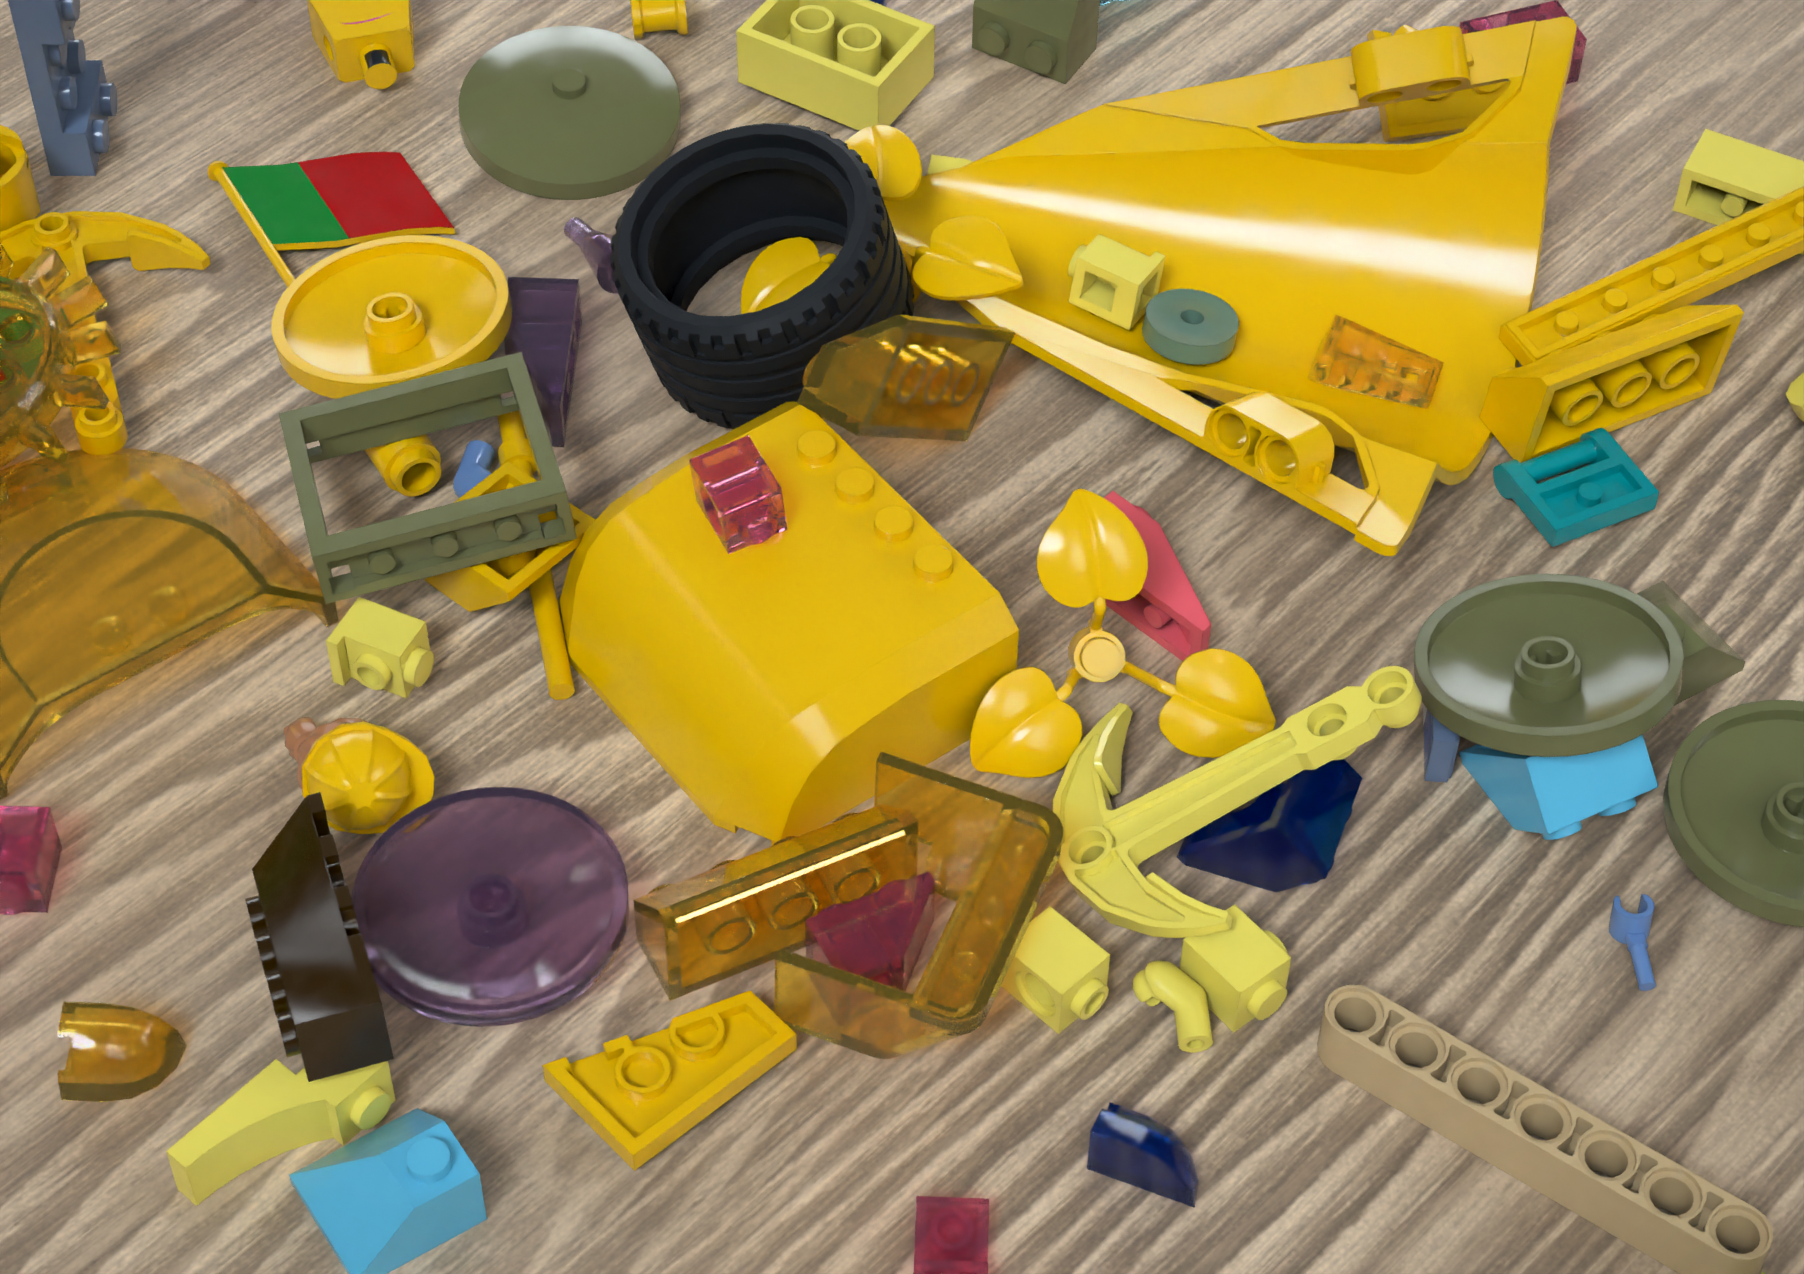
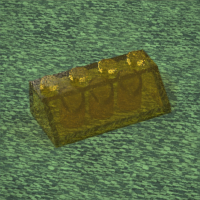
(906, 377)
(760, 902)

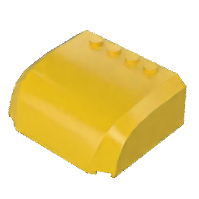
(792, 660)

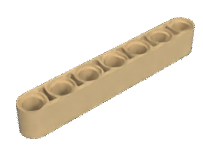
(1556, 1166)

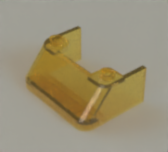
(985, 855)

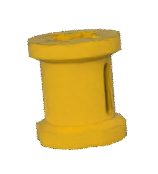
(658, 16)

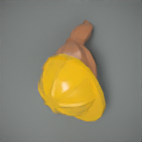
(361, 770)

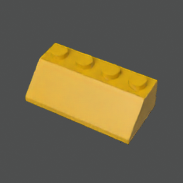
(1610, 379)

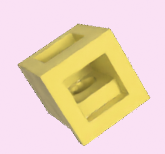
(1114, 280)
(380, 649)

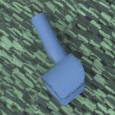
(1634, 931)

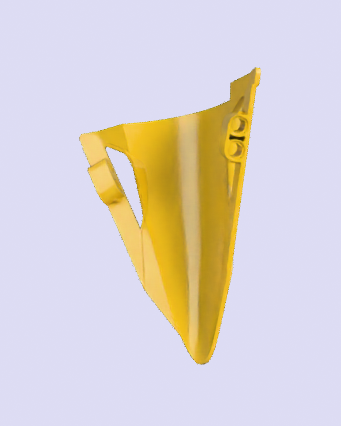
(1396, 237)

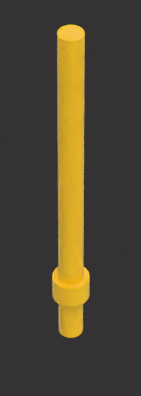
(555, 658)

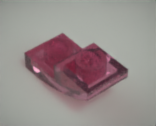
(951, 1235)

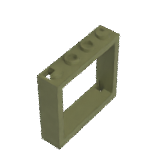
(442, 536)

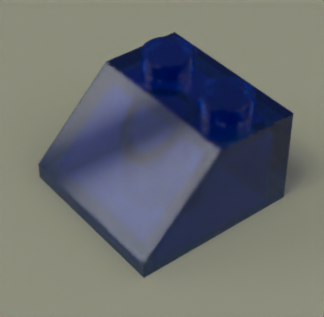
(1281, 835)

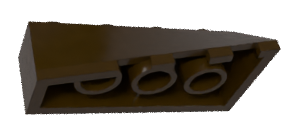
(315, 950)

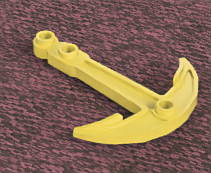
(1107, 844)

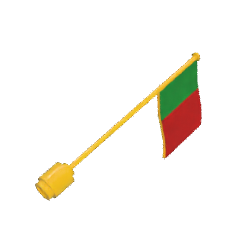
(333, 206)

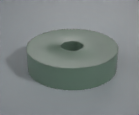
(1190, 326)

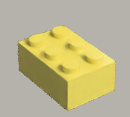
(837, 58)

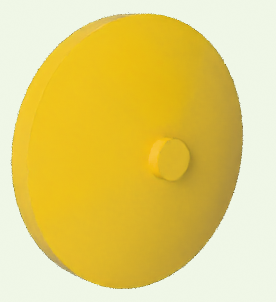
(390, 314)

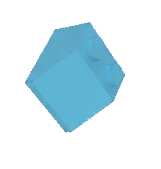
(1561, 791)

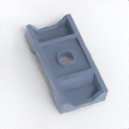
(65, 88)

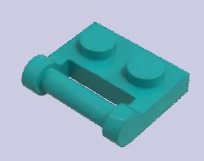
(1580, 500)

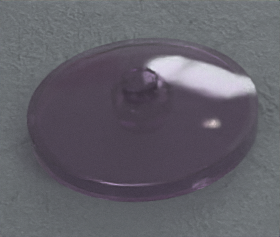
(491, 906)

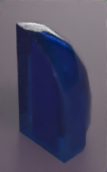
(1142, 1154)

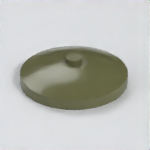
(569, 112)
(1548, 665)
(1740, 807)

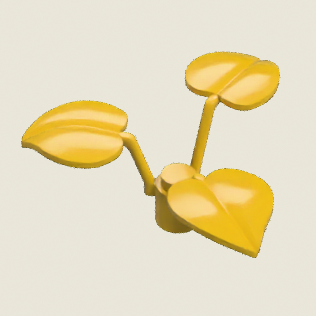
(965, 254)
(1083, 559)

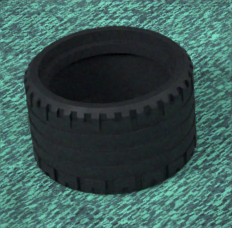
(729, 200)

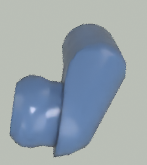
(473, 466)

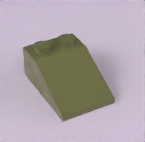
(1038, 34)

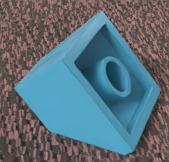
(392, 1193)

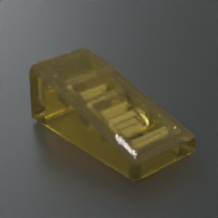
(1355, 361)

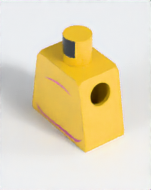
(364, 38)

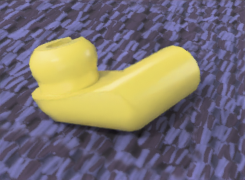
(1168, 984)

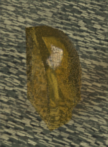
(115, 1051)

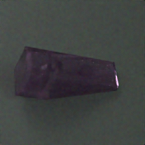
(547, 333)

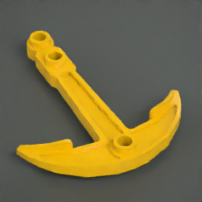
(91, 237)

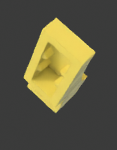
(276, 1116)

